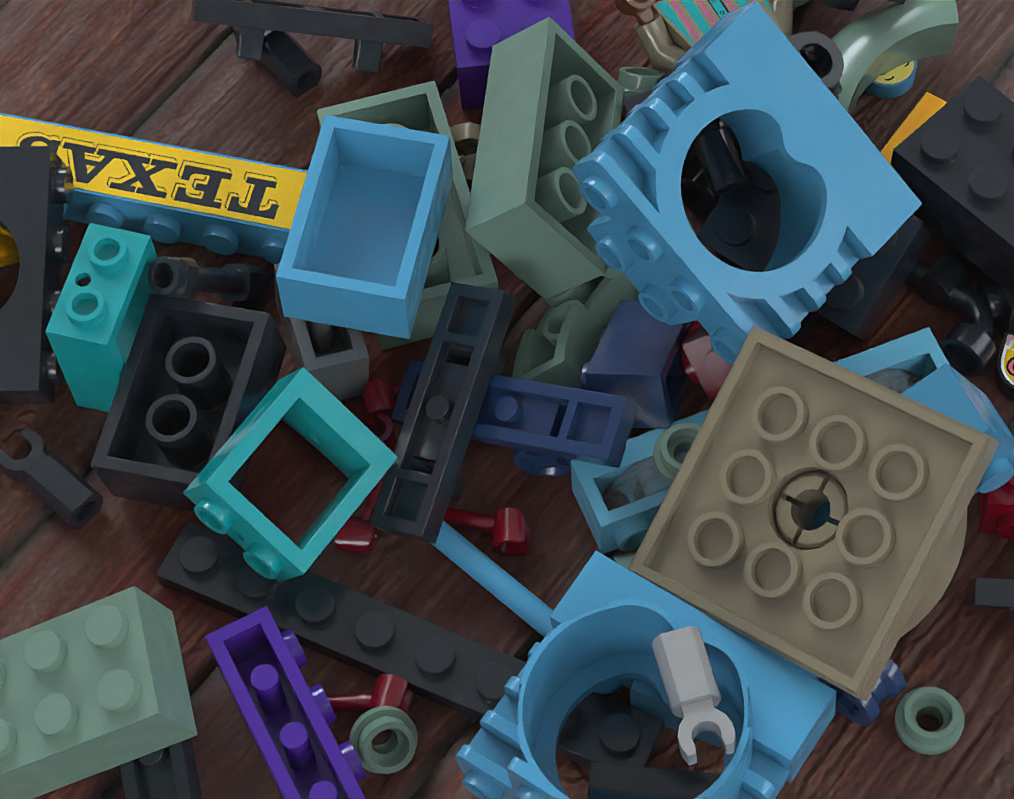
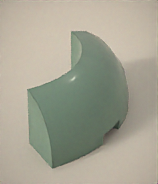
(891, 38)
(572, 330)

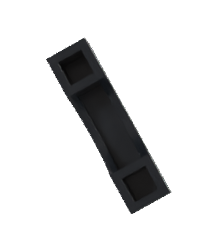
(32, 210)

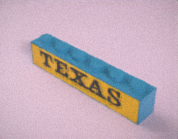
(169, 188)

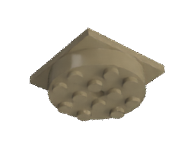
(744, 502)

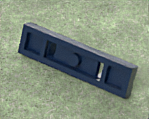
(529, 415)

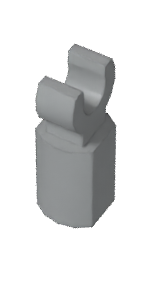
(691, 689)

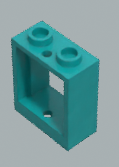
(99, 322)
(333, 432)

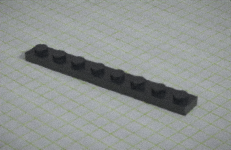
(394, 642)

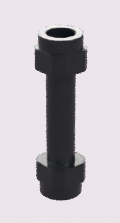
(184, 277)

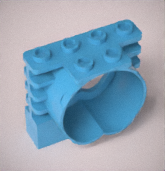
(831, 180)
(607, 635)

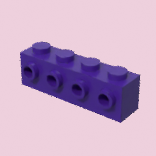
(283, 712)

